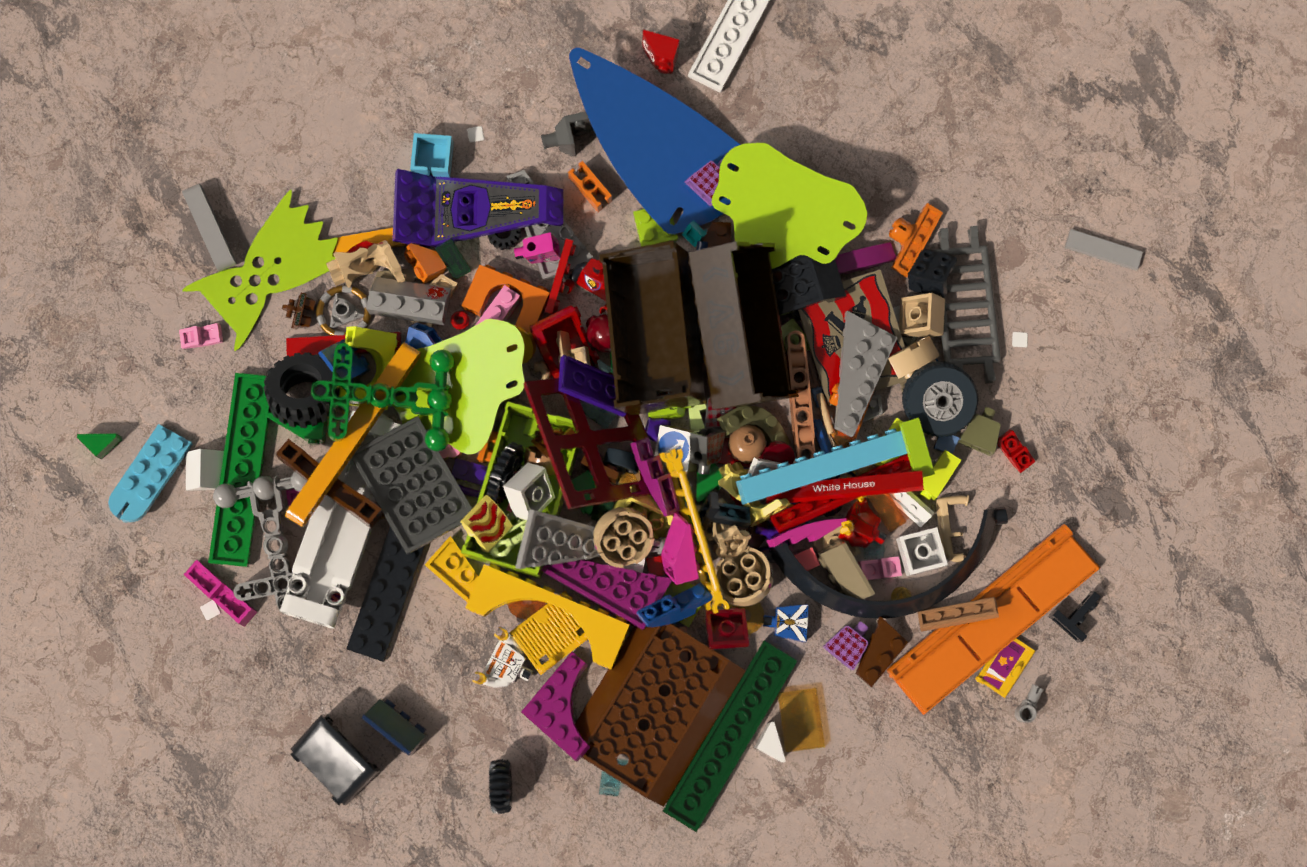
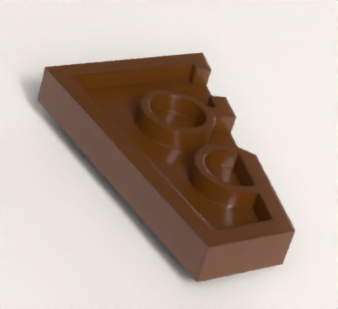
(883, 649)

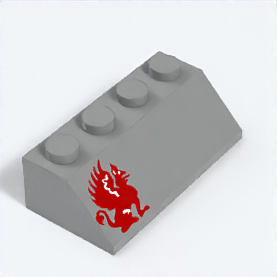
(408, 301)

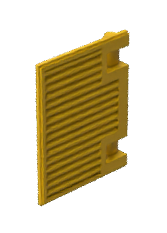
(548, 633)

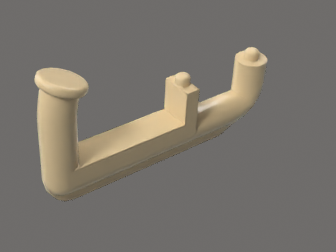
(944, 525)

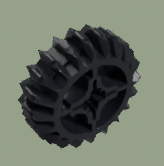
(500, 786)

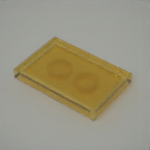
(801, 720)

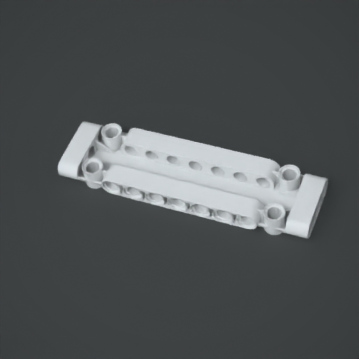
(331, 550)

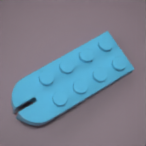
(148, 474)

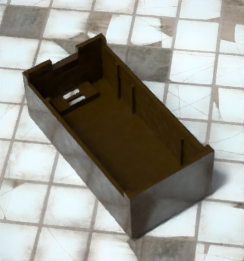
(740, 324)
(653, 328)

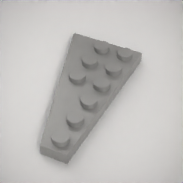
(861, 365)

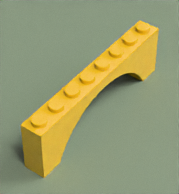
(498, 588)

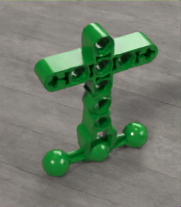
(438, 399)

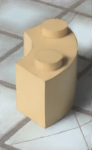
(914, 357)

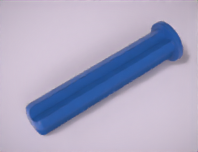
(821, 436)

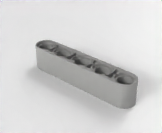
(209, 227)

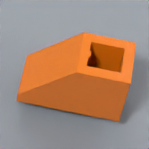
(426, 262)

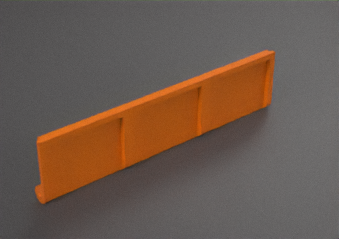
(1022, 598)

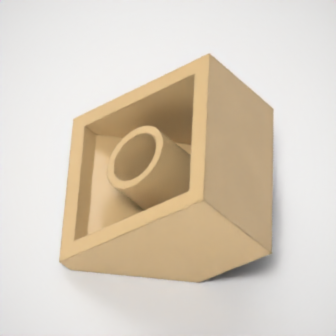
(922, 315)

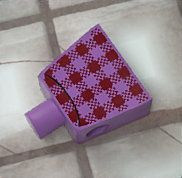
(705, 181)
(848, 645)

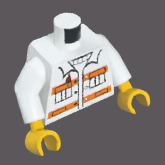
(504, 664)

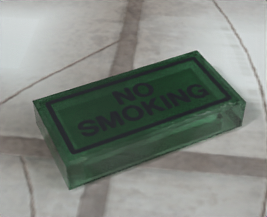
(453, 258)

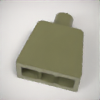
(981, 433)

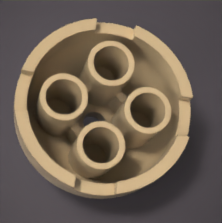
(623, 537)
(747, 568)

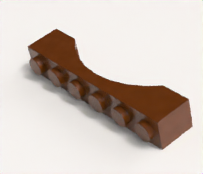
(342, 494)

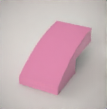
(201, 336)
(881, 568)

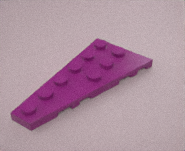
(611, 587)

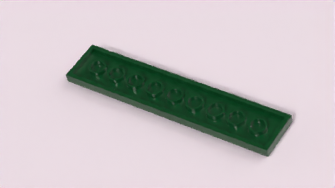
(729, 736)

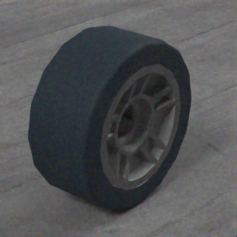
(622, 460)

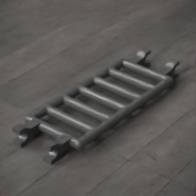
(974, 248)

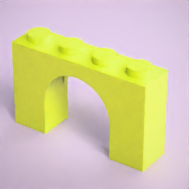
(378, 344)
(943, 470)

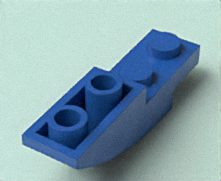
(676, 608)

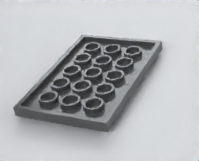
(411, 485)

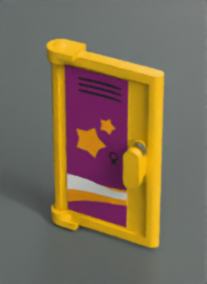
(997, 671)

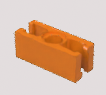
(590, 179)

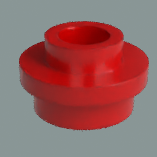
(460, 314)

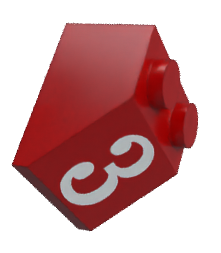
(661, 51)

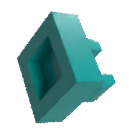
(694, 233)

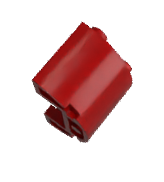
(545, 336)

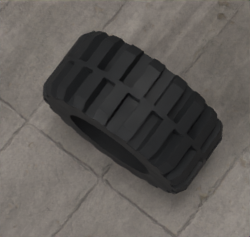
(286, 375)

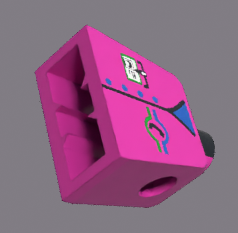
(539, 249)

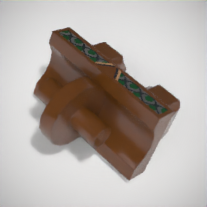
(302, 303)

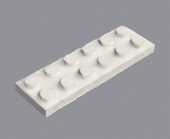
(727, 42)

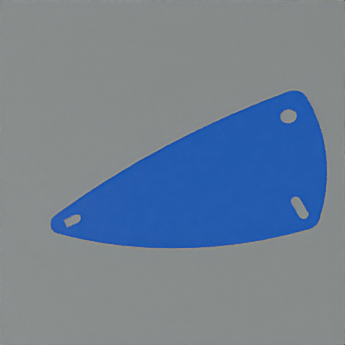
(650, 139)

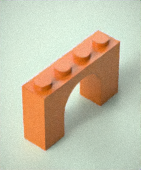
(489, 281)

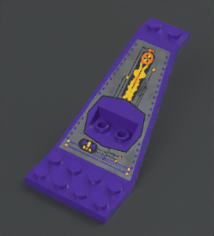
(432, 208)

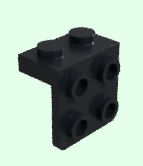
(931, 272)

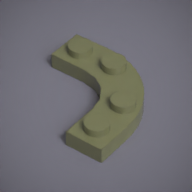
(754, 416)

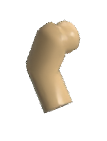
(542, 367)

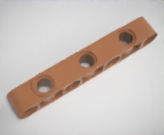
(797, 362)

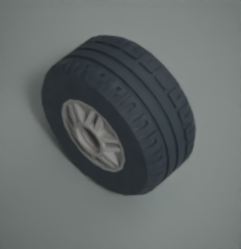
(955, 408)

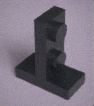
(723, 513)
(1076, 618)

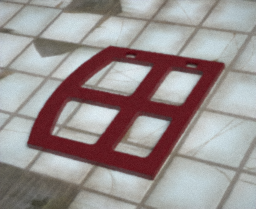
(587, 441)

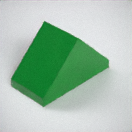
(100, 444)

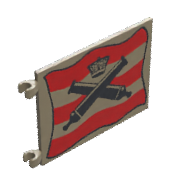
(825, 323)

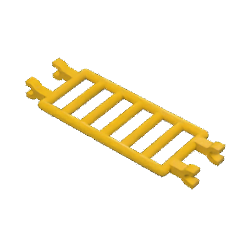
(676, 471)

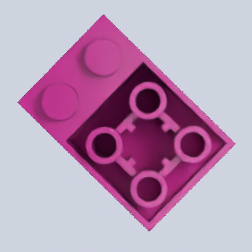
(680, 551)

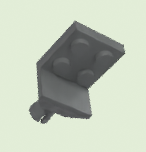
(567, 126)

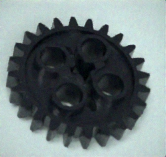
(504, 470)

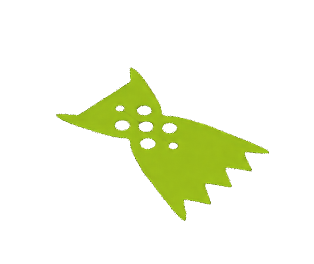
(301, 261)

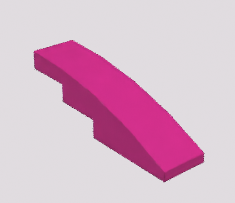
(812, 531)

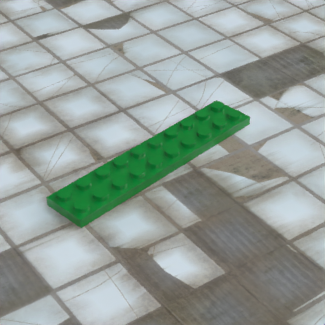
(241, 463)

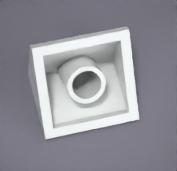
(203, 469)
(770, 743)

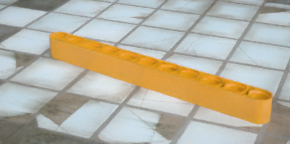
(357, 429)

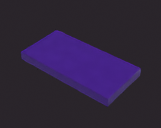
(587, 384)

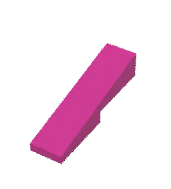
(220, 593)

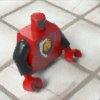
(590, 277)

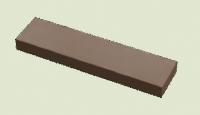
(958, 614)

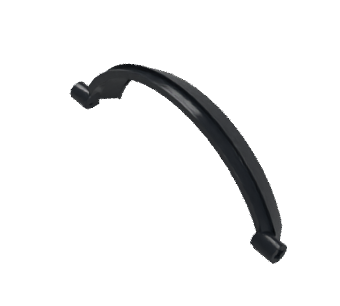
(886, 609)

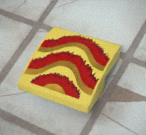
(486, 523)

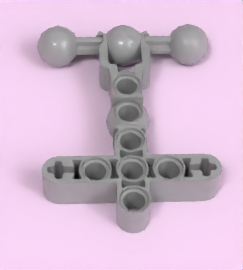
(264, 489)

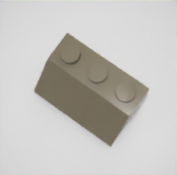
(844, 571)

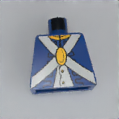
(789, 622)

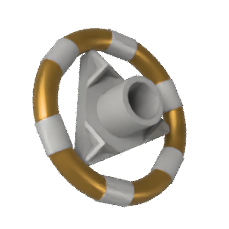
(343, 311)

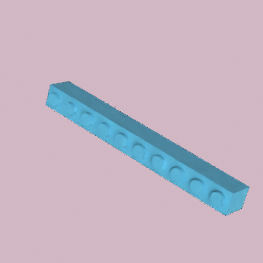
(821, 466)

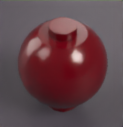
(598, 332)

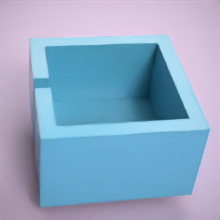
(432, 155)

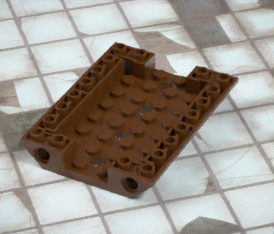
(676, 721)

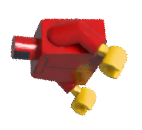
(861, 525)

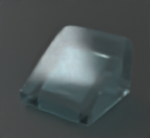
(874, 551)

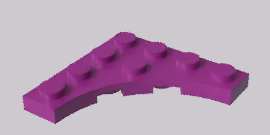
(553, 708)

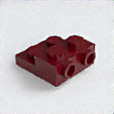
(727, 628)

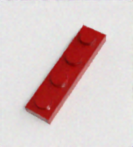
(558, 284)

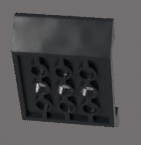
(808, 283)

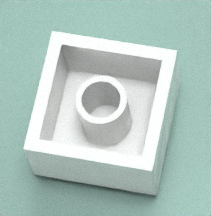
(529, 490)
(921, 551)

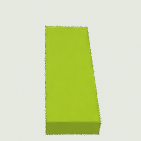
(916, 447)

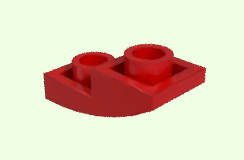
(1015, 451)

